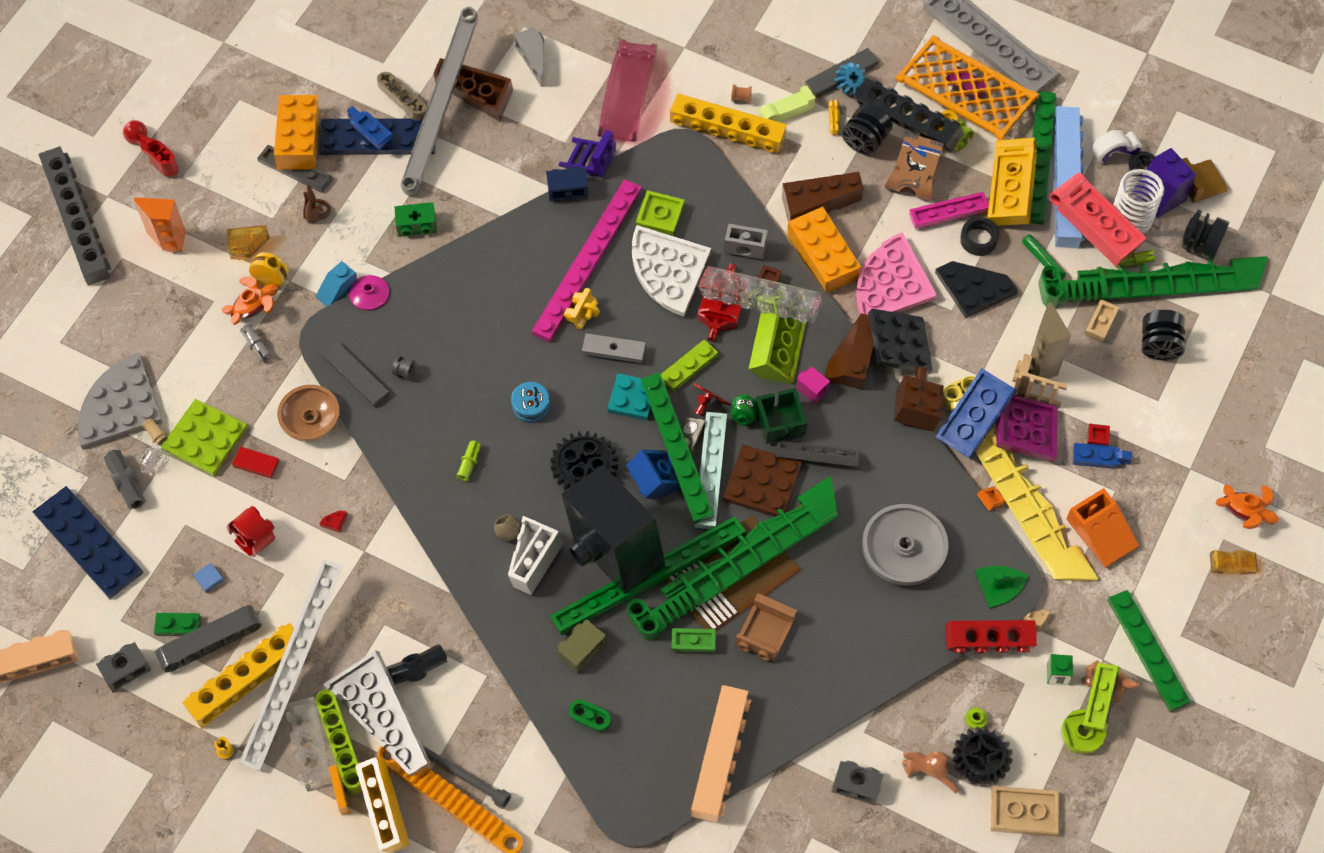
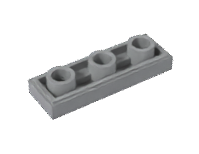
(602, 347)

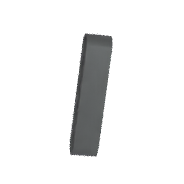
(208, 638)

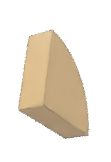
(1039, 616)

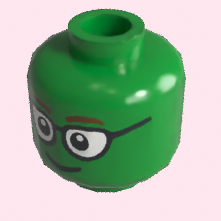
(743, 409)

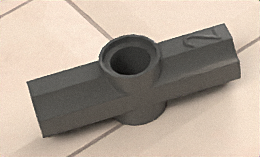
(124, 479)

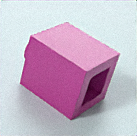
(812, 384)

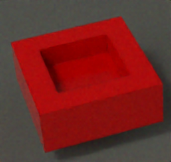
(1098, 434)

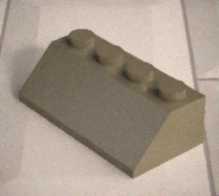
(1049, 345)

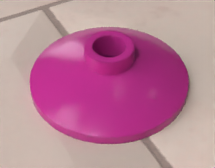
(369, 299)

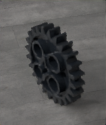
(576, 448)

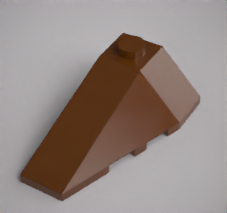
(853, 356)

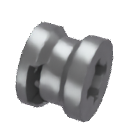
(403, 367)

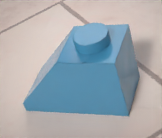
(336, 284)

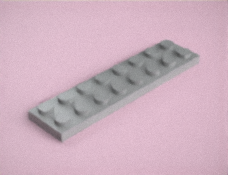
(992, 42)

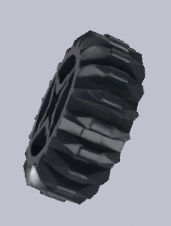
(998, 752)

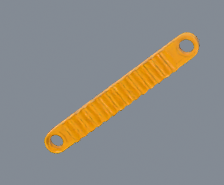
(458, 805)

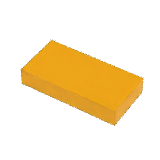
(339, 790)

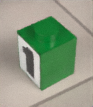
(1059, 669)

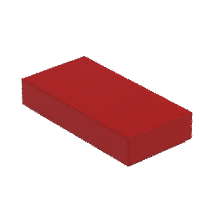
(255, 462)

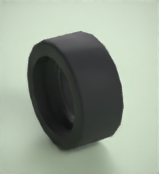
(984, 224)

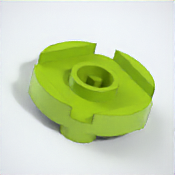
(1077, 742)

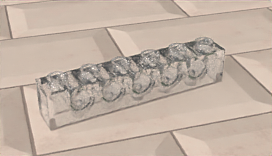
(770, 292)

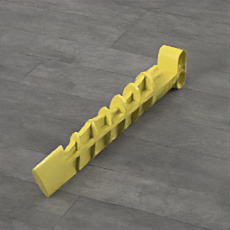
(1026, 503)

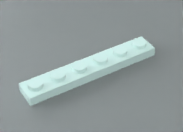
(712, 462)

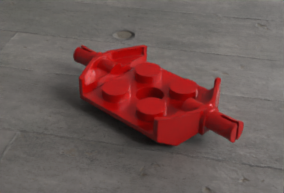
(718, 315)

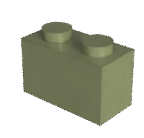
(581, 645)

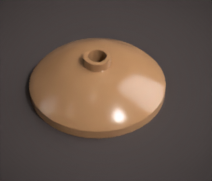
(307, 403)

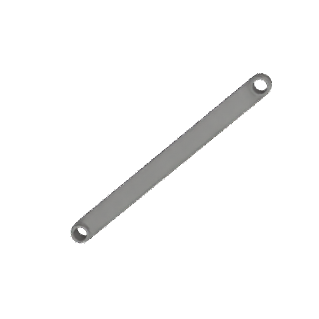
(439, 101)

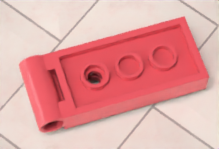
(1097, 219)

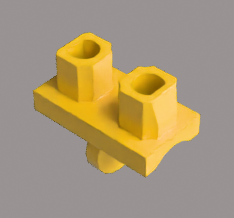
(584, 308)

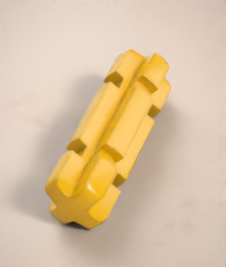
(834, 117)

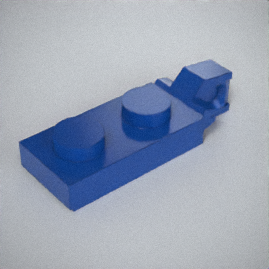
(369, 127)
(1100, 456)

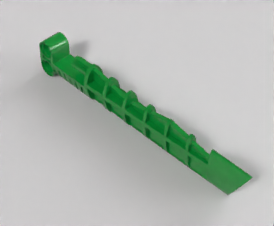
(1172, 280)
(756, 549)

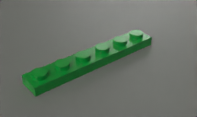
(1148, 651)

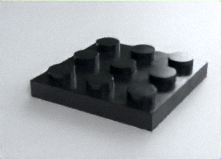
(899, 340)

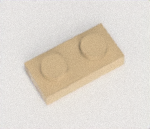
(1101, 320)

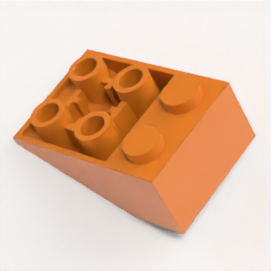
(1102, 527)

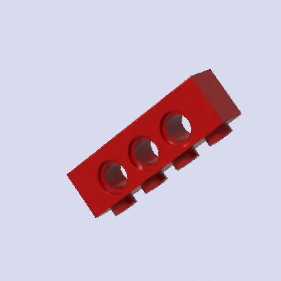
(1023, 629)

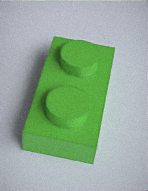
(693, 640)

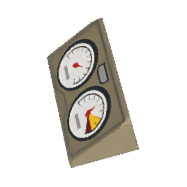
(692, 431)

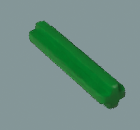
(1041, 254)

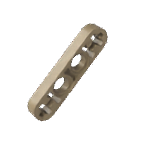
(405, 94)

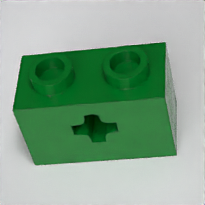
(415, 219)

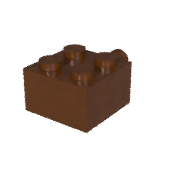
(919, 401)

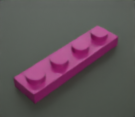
(949, 210)

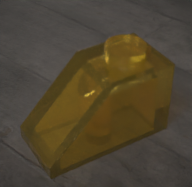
(246, 241)

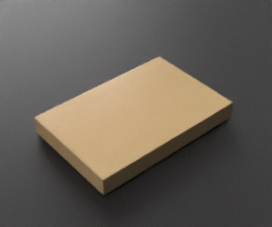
(1024, 811)

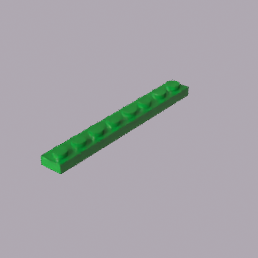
(1043, 133)
(677, 448)

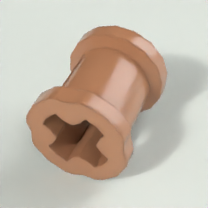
(741, 93)

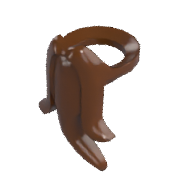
(310, 211)

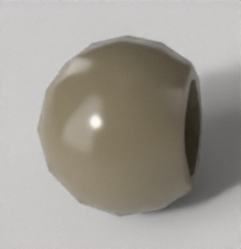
(507, 527)

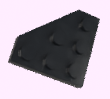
(974, 287)

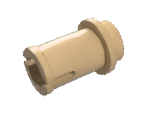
(157, 435)

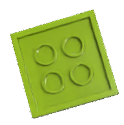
(204, 437)

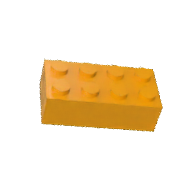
(297, 132)
(823, 249)

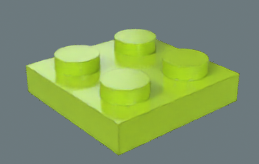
(660, 212)

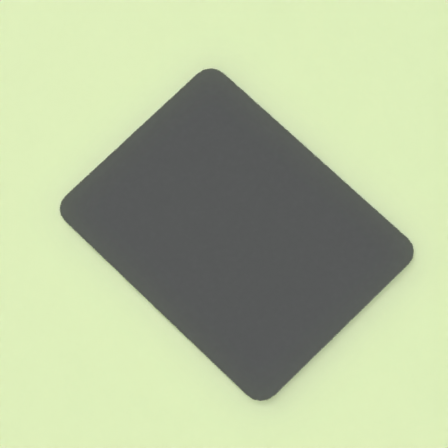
(469, 329)

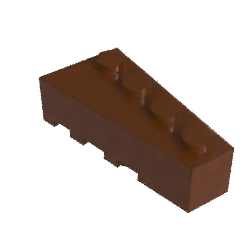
(481, 89)
(825, 192)

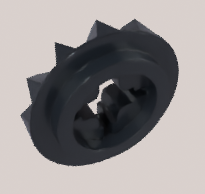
(1138, 158)

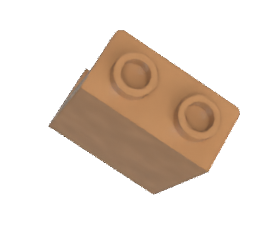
(766, 628)

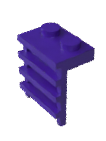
(601, 157)

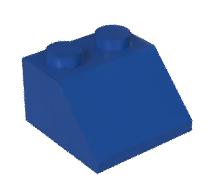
(653, 473)

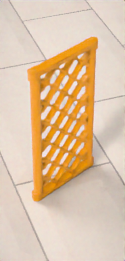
(960, 108)

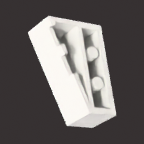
(533, 555)

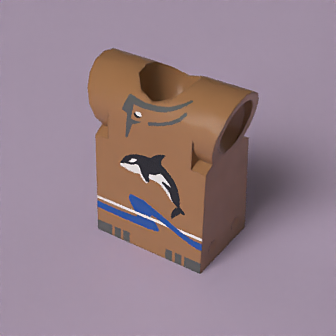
(916, 166)

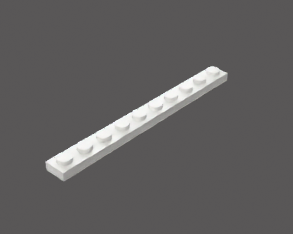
(291, 665)

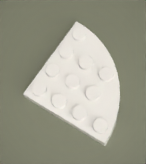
(668, 267)

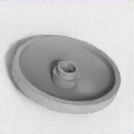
(908, 528)

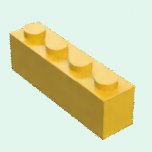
(382, 805)

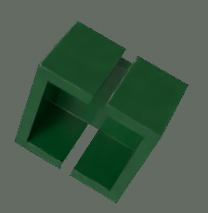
(784, 418)

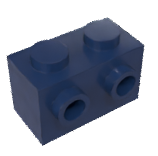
(567, 183)

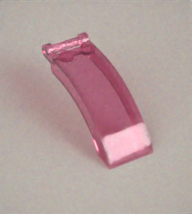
(627, 90)

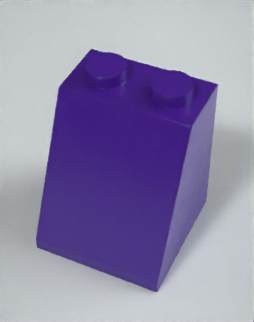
(1176, 178)

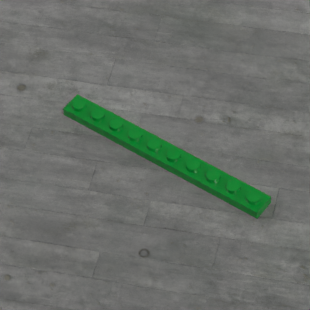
(675, 561)

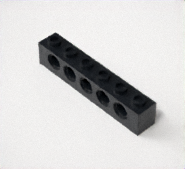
(949, 135)

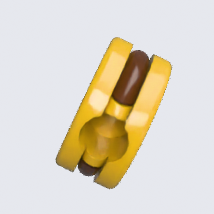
(268, 269)

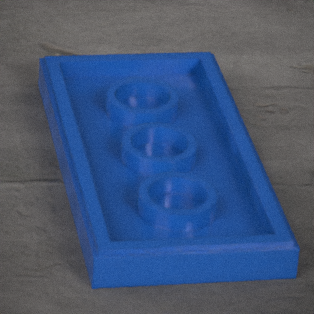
(976, 413)

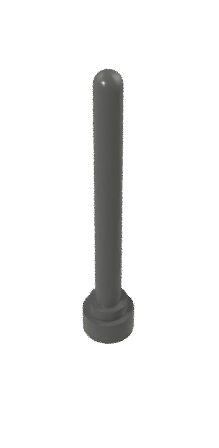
(500, 797)

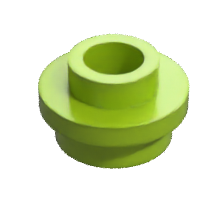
(973, 723)

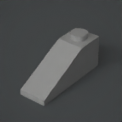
(530, 47)

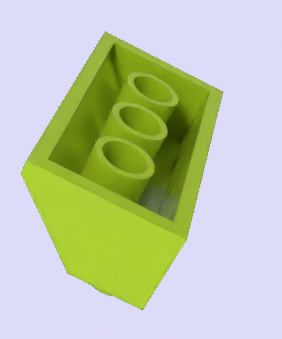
(777, 348)

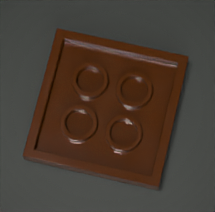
(762, 481)

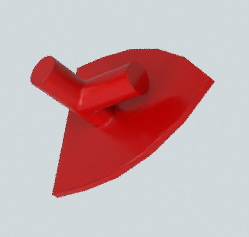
(705, 400)

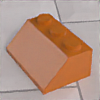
(162, 222)

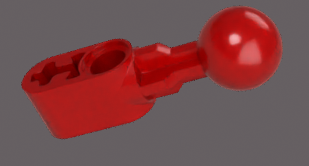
(160, 156)

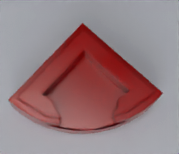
(334, 521)

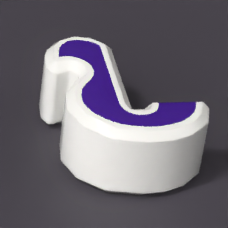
(1116, 142)

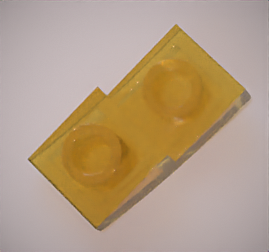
(1233, 563)

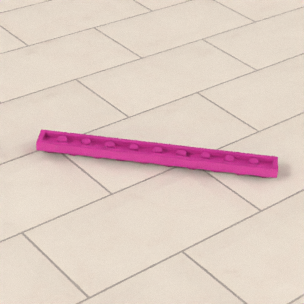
(586, 260)

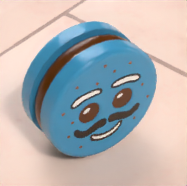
(530, 402)

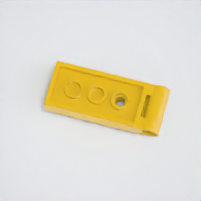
(1012, 181)

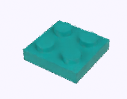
(629, 398)

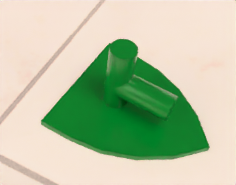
(1000, 583)

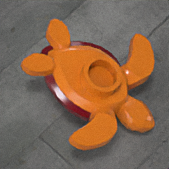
(251, 300)
(1249, 506)

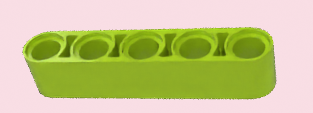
(337, 732)

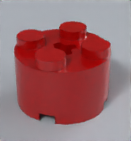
(251, 531)

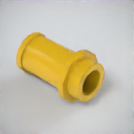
(220, 748)

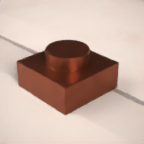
(770, 273)

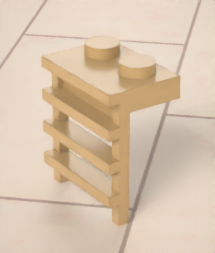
(1025, 381)

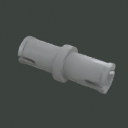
(255, 343)

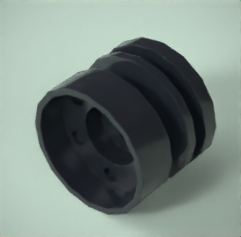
(867, 129)
(1205, 234)
(1163, 335)

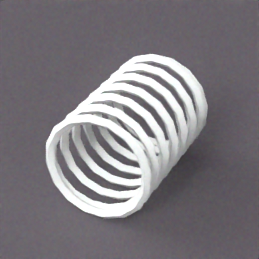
(1150, 207)

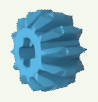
(852, 71)

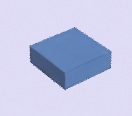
(208, 577)

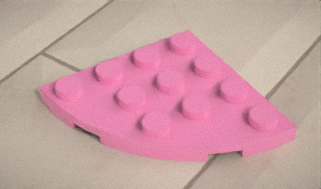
(893, 279)

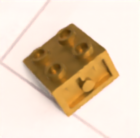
(1207, 180)

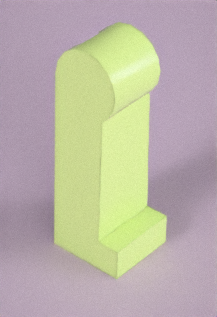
(789, 106)

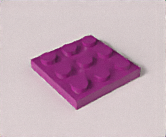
(1028, 428)

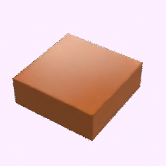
(991, 498)

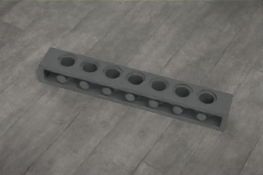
(64, 188)

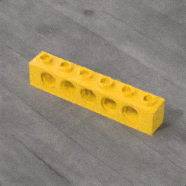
(740, 128)
(240, 686)

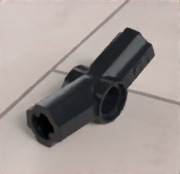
(415, 666)

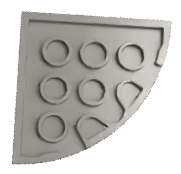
(117, 403)

